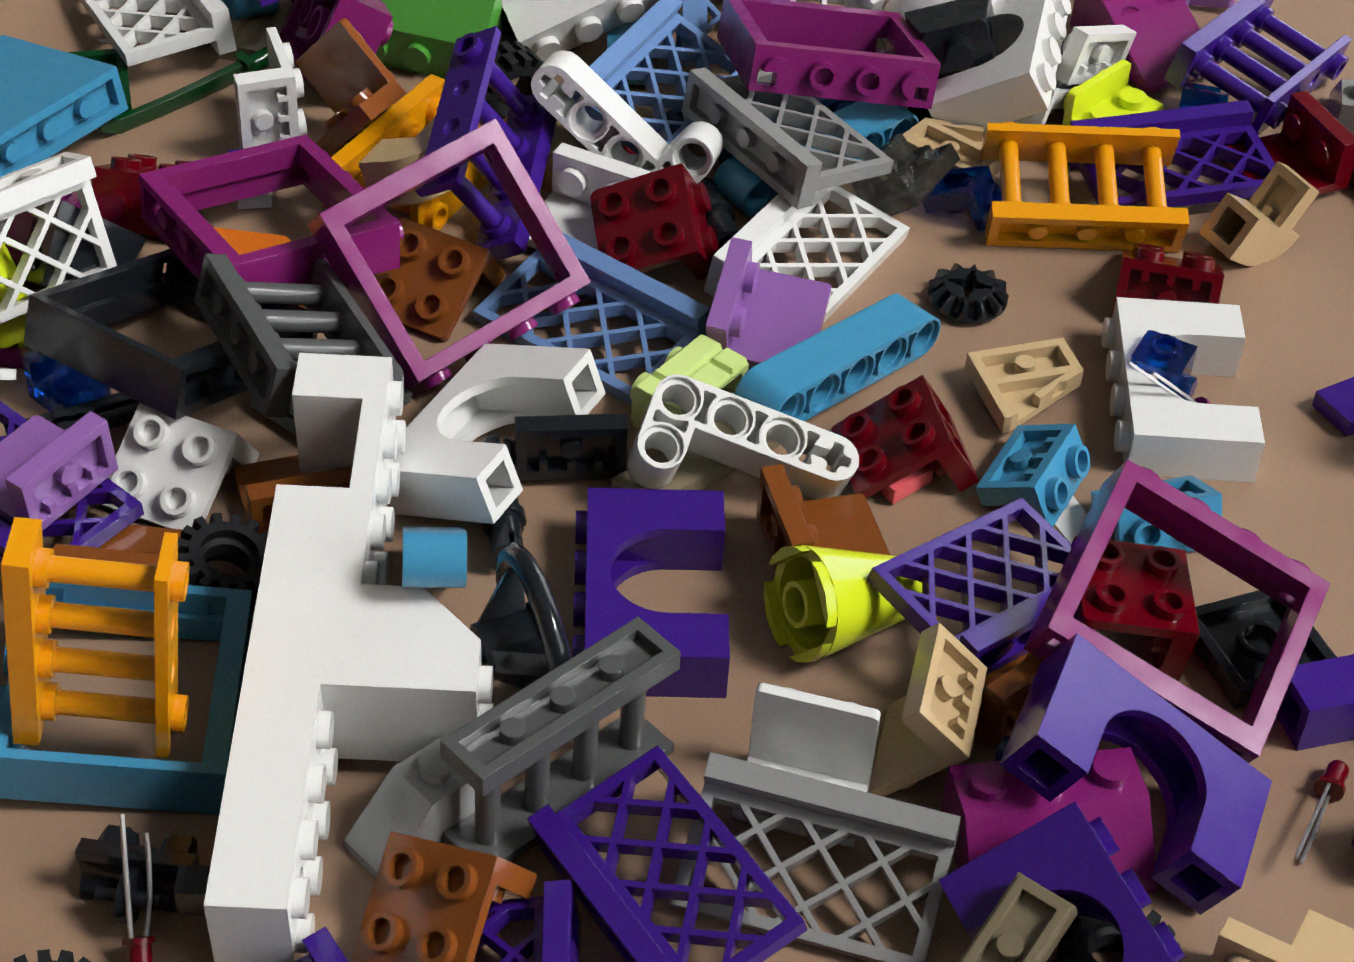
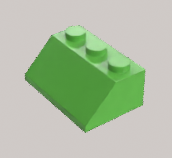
(428, 30)

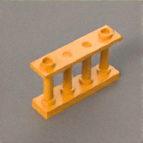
(407, 120)
(1082, 225)
(34, 658)

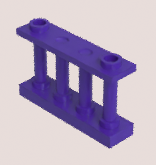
(1241, 27)
(527, 129)

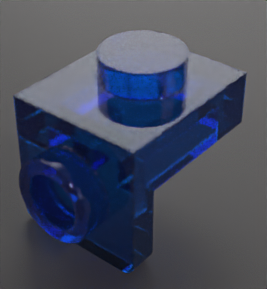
(1168, 358)

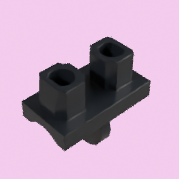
(103, 871)

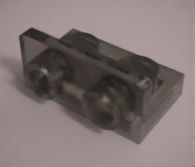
(911, 177)

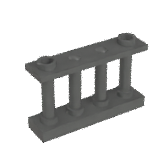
(251, 333)
(543, 718)

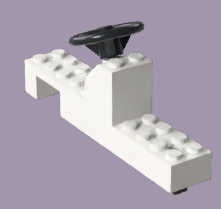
(344, 662)

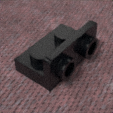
(570, 446)

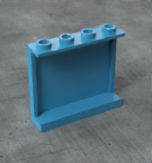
(50, 101)

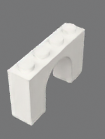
(565, 24)
(1019, 78)
(1167, 431)
(476, 481)

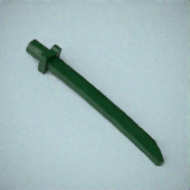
(187, 94)

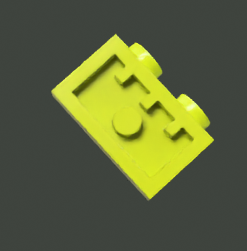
(1107, 96)

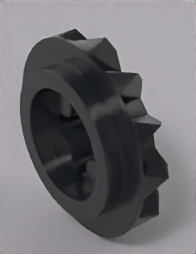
(984, 304)

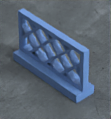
(630, 60)
(618, 292)

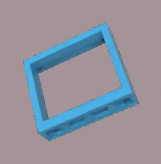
(142, 782)

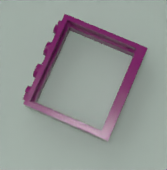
(828, 52)
(176, 193)
(351, 268)
(1220, 542)

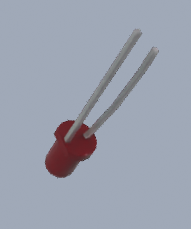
(1329, 788)
(140, 947)

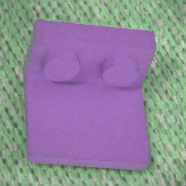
(763, 309)
(53, 468)

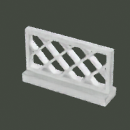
(203, 19)
(46, 184)
(777, 232)

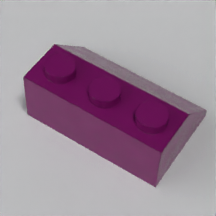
(1000, 805)

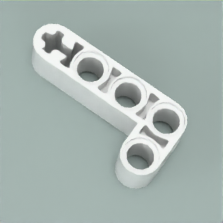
(619, 120)
(744, 450)

